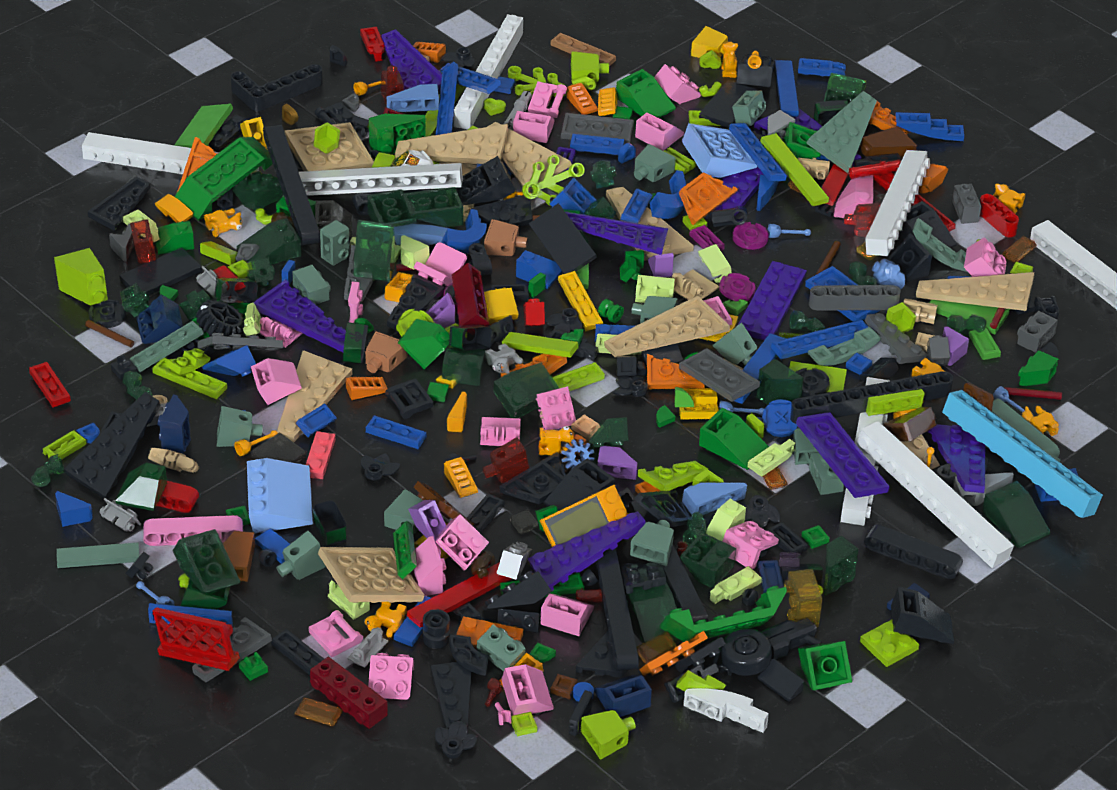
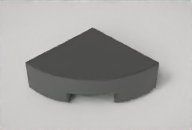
(351, 102)
(246, 251)

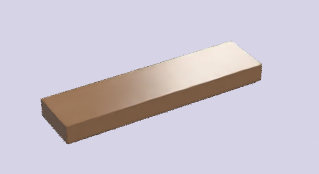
(570, 45)

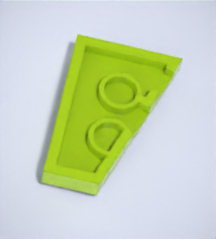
(670, 478)

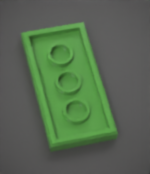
(204, 124)
(965, 310)

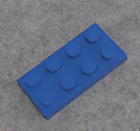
(834, 277)

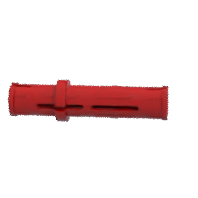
(873, 169)

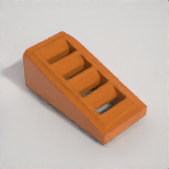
(433, 50)
(580, 98)
(365, 386)

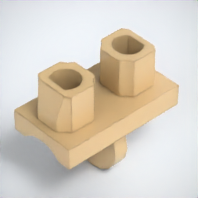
(816, 168)
(924, 311)

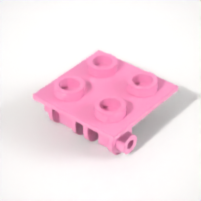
(273, 328)
(556, 408)
(499, 430)

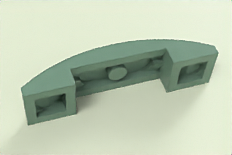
(938, 249)
(841, 353)

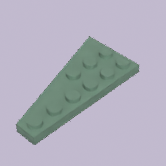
(843, 133)

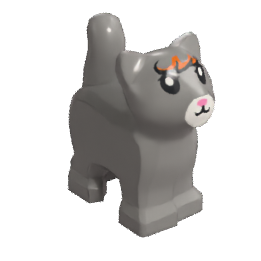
(502, 359)

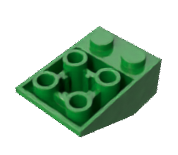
(644, 94)
(388, 129)
(731, 438)

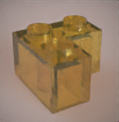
(804, 596)

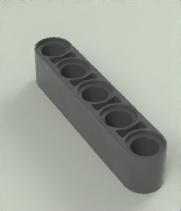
(854, 297)

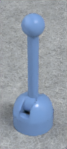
(774, 231)
(1002, 393)
(728, 406)
(160, 600)

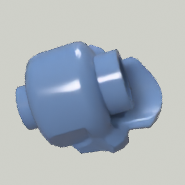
(888, 273)

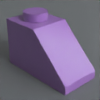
(617, 463)
(427, 518)

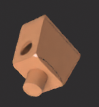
(503, 239)
(384, 353)

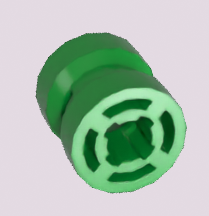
(609, 310)

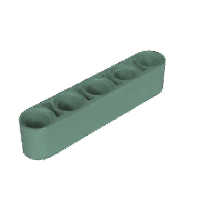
(1021, 425)

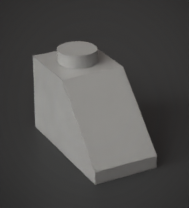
(778, 123)

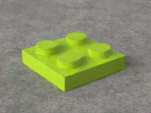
(887, 644)

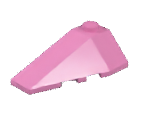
(856, 192)

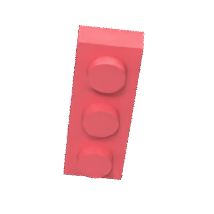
(320, 454)

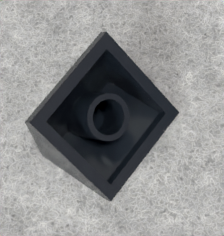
(912, 258)

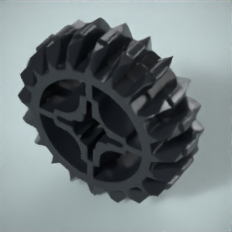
(220, 318)

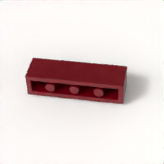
(470, 297)
(348, 692)

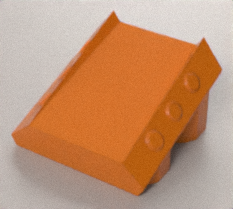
(934, 178)

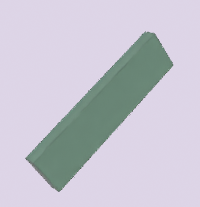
(166, 346)
(97, 555)

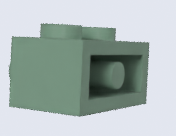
(749, 107)
(334, 242)
(824, 476)
(500, 647)

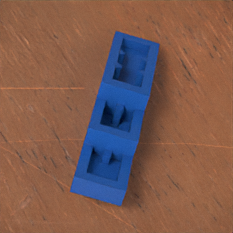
(923, 124)
(766, 191)

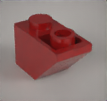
(534, 313)

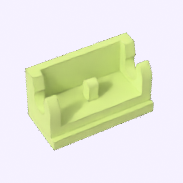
(715, 262)
(653, 286)
(354, 610)

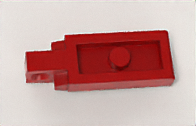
(373, 42)

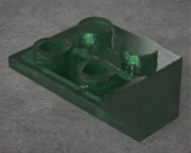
(843, 87)
(258, 190)
(778, 383)
(609, 430)
(709, 559)
(839, 564)

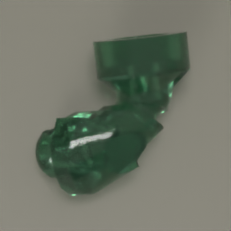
(858, 272)
(799, 320)
(974, 322)
(133, 381)
(42, 475)
(696, 525)

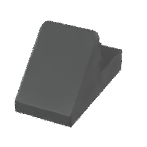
(122, 244)

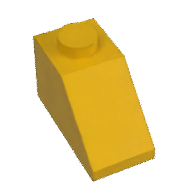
(254, 129)

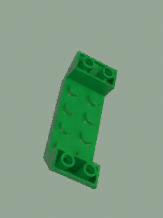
(222, 174)
(681, 625)

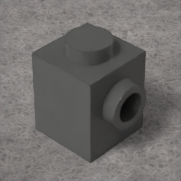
(938, 350)

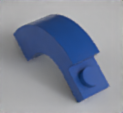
(669, 205)
(463, 239)

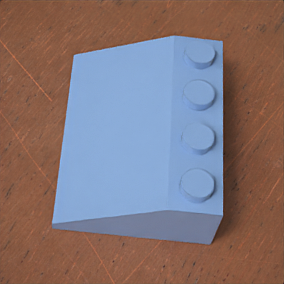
(716, 151)
(278, 495)

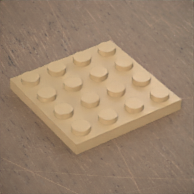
(349, 154)
(369, 575)

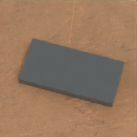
(597, 126)
(719, 375)

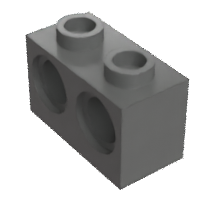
(966, 203)
(1037, 331)

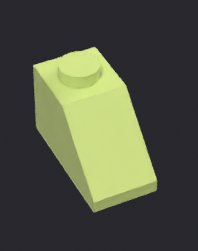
(413, 251)
(726, 517)

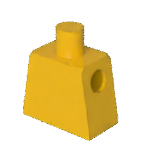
(708, 40)

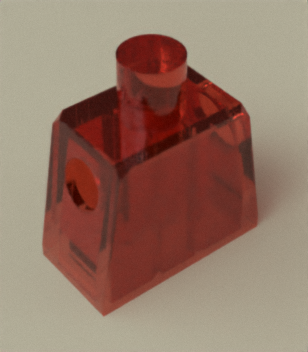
(391, 81)
(862, 218)
(144, 247)
(507, 461)

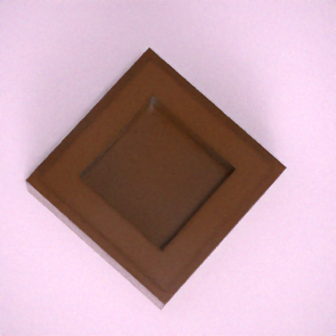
(563, 686)

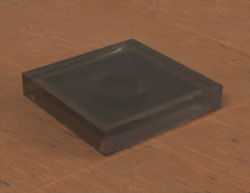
(280, 449)

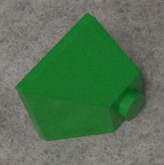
(796, 140)
(174, 237)
(424, 341)
(825, 664)

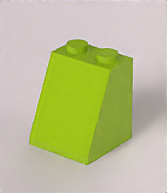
(81, 276)

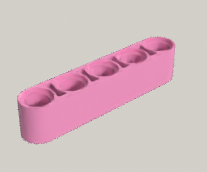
(169, 530)

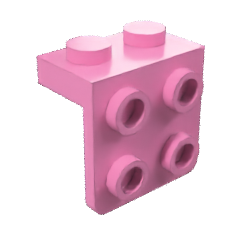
(441, 264)
(749, 542)
(391, 675)

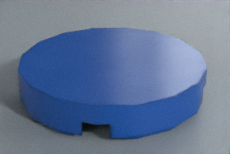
(777, 418)

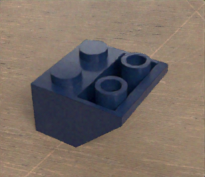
(159, 320)
(174, 426)
(625, 695)

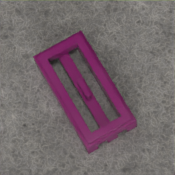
(704, 240)

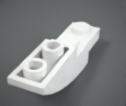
(722, 704)

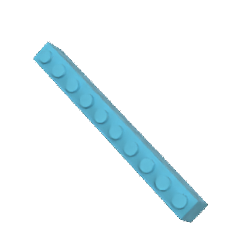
(1022, 454)

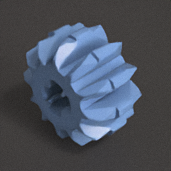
(576, 447)

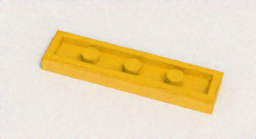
(580, 300)

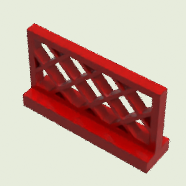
(192, 649)

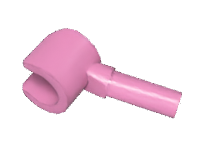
(503, 715)

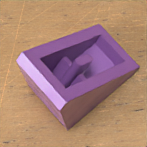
(661, 265)
(443, 311)
(957, 344)

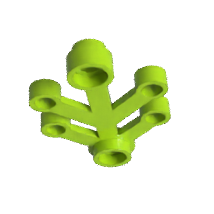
(514, 72)
(549, 181)

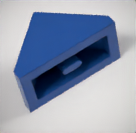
(72, 510)

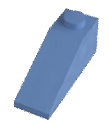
(415, 99)
(711, 496)

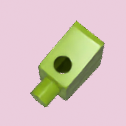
(587, 65)
(606, 732)

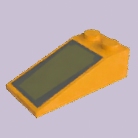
(584, 516)

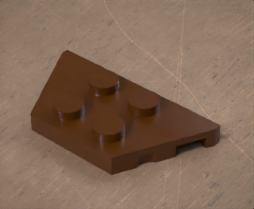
(428, 493)

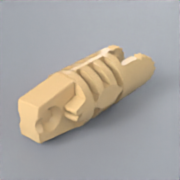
(172, 460)

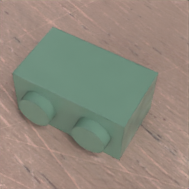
(311, 284)

